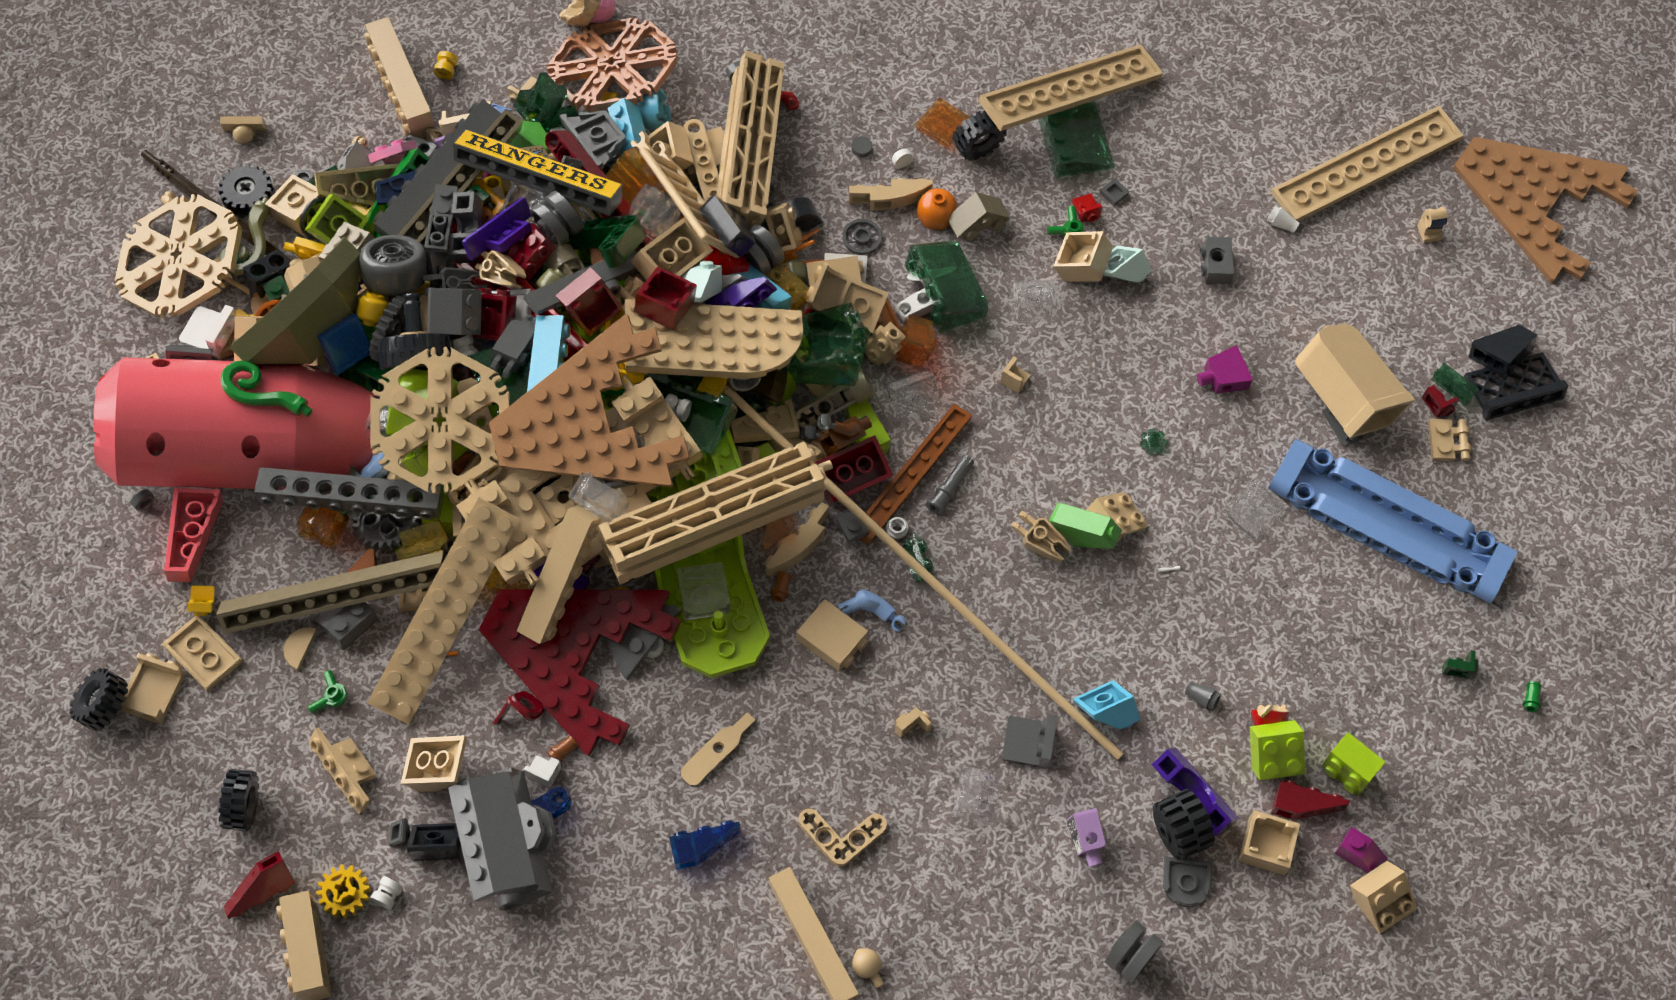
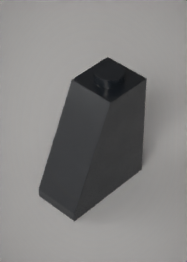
(728, 225)
(1503, 349)

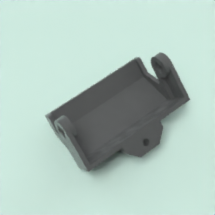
(503, 838)

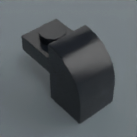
(806, 213)

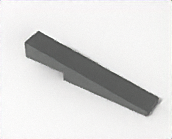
(545, 299)

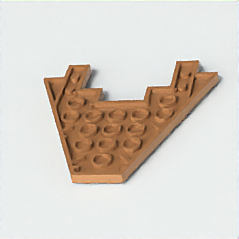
(1524, 184)
(565, 424)

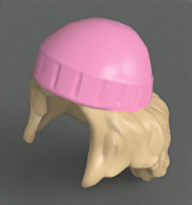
(583, 12)

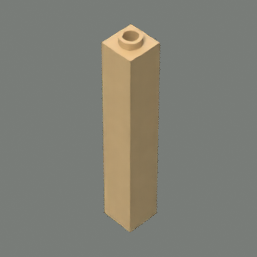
(812, 936)

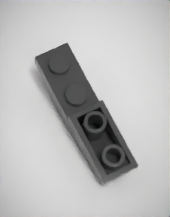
(440, 219)

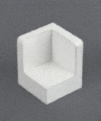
(543, 770)

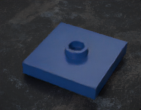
(345, 343)

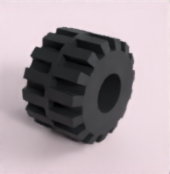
(1183, 824)

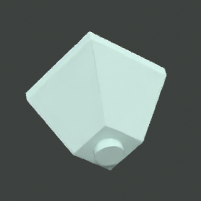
(1127, 264)
(708, 280)

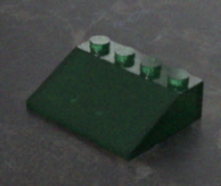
(1076, 141)

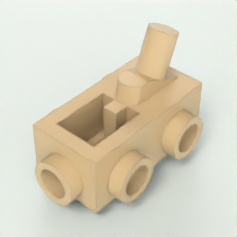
(882, 345)

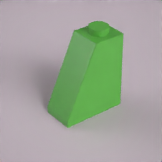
(530, 135)
(1085, 527)

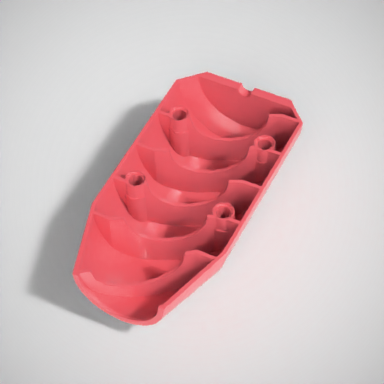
(180, 429)

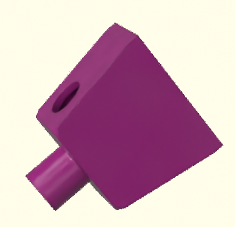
(1226, 372)

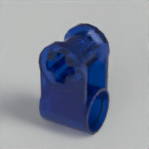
(549, 802)

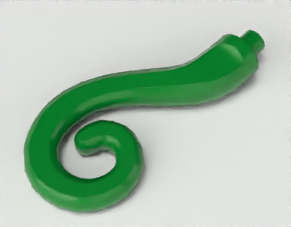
(284, 399)

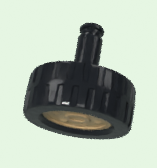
(400, 348)

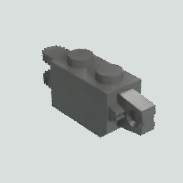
(514, 346)

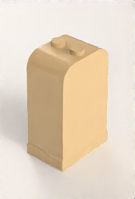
(1353, 380)

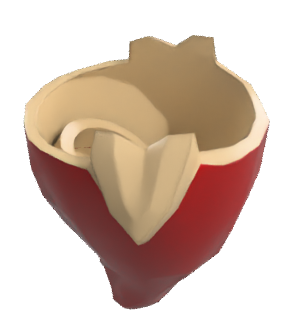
(1267, 715)

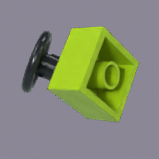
(329, 217)

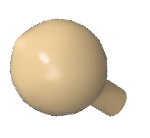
(867, 965)

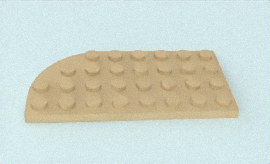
(721, 341)

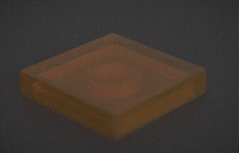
(941, 122)

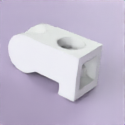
(916, 305)

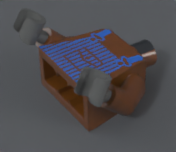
(839, 434)

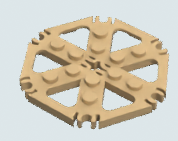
(191, 261)
(420, 409)

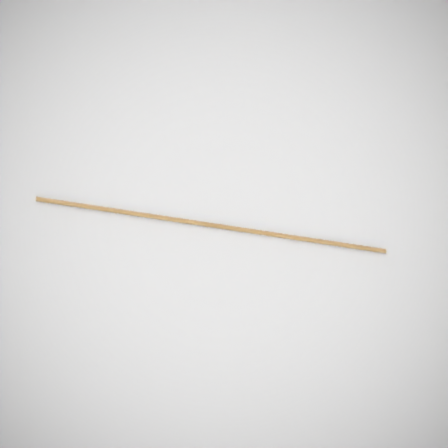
(929, 578)

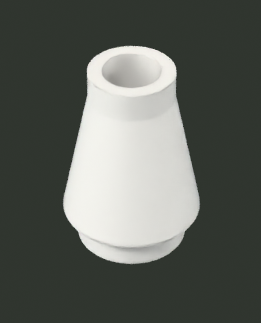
(1282, 219)

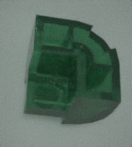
(542, 101)

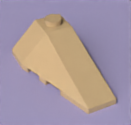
(353, 183)

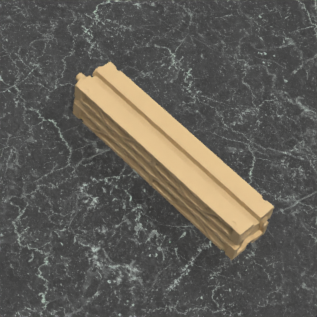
(750, 136)
(713, 512)

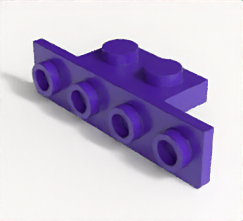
(500, 231)

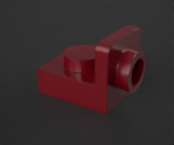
(1436, 402)

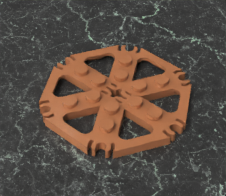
(622, 54)

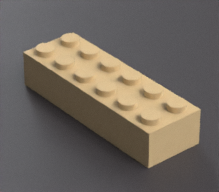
(398, 78)

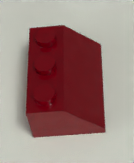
(857, 467)

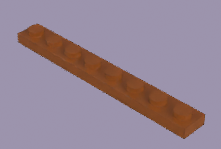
(916, 468)

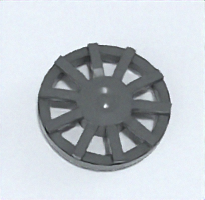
(862, 236)

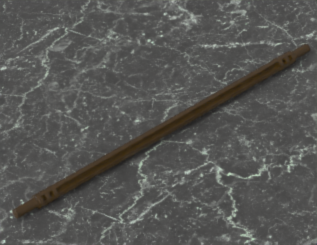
(190, 188)

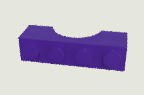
(1183, 775)

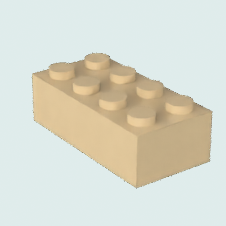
(304, 947)

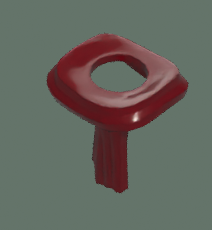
(514, 701)

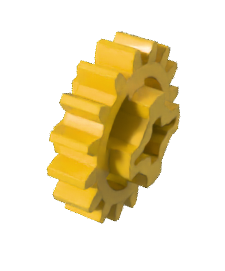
(333, 887)

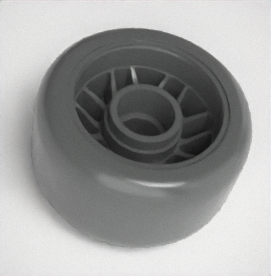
(393, 265)

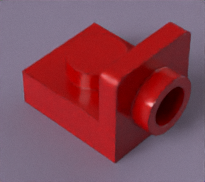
(1087, 208)

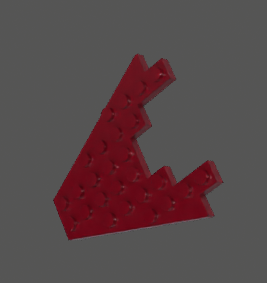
(556, 666)

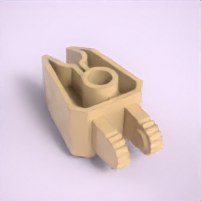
(499, 270)
(1041, 537)

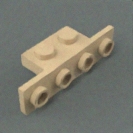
(346, 767)

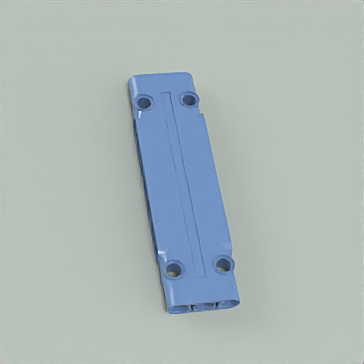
(1393, 520)

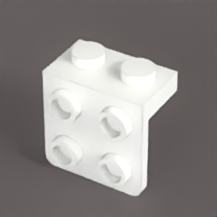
(209, 329)

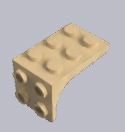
(837, 289)

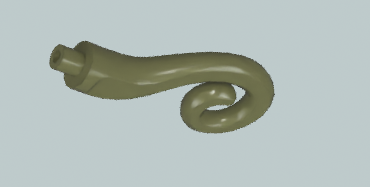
(256, 219)

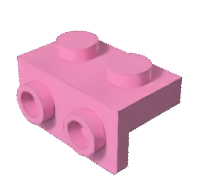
(392, 154)

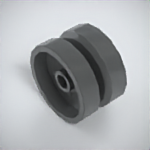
(557, 218)
(765, 252)
(1131, 949)

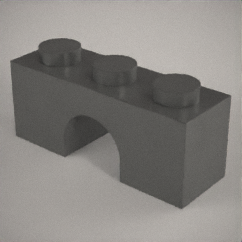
(468, 211)

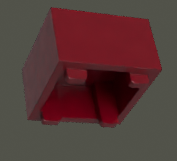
(665, 298)
(589, 301)

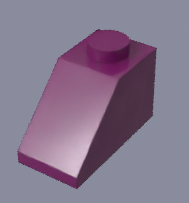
(1360, 851)

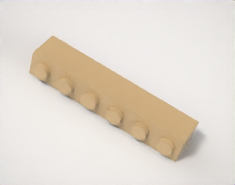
(559, 574)

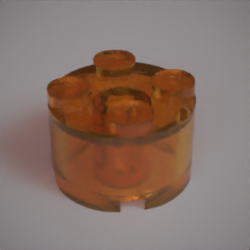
(322, 525)

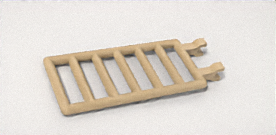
(680, 191)

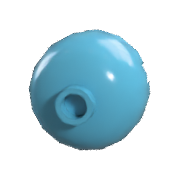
(653, 109)

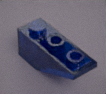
(697, 846)

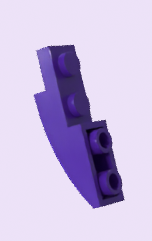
(744, 294)

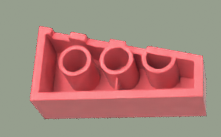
(189, 530)

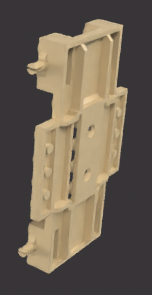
(530, 544)

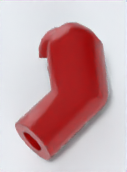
(789, 100)

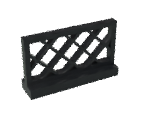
(1522, 398)

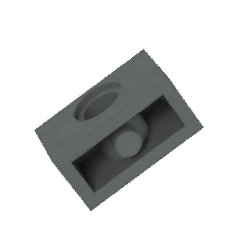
(1221, 250)

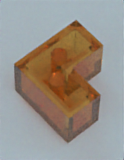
(918, 341)

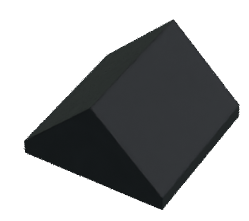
(434, 842)

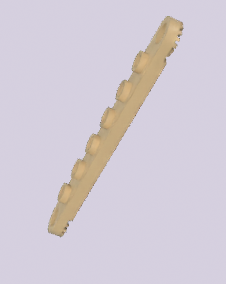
(703, 159)

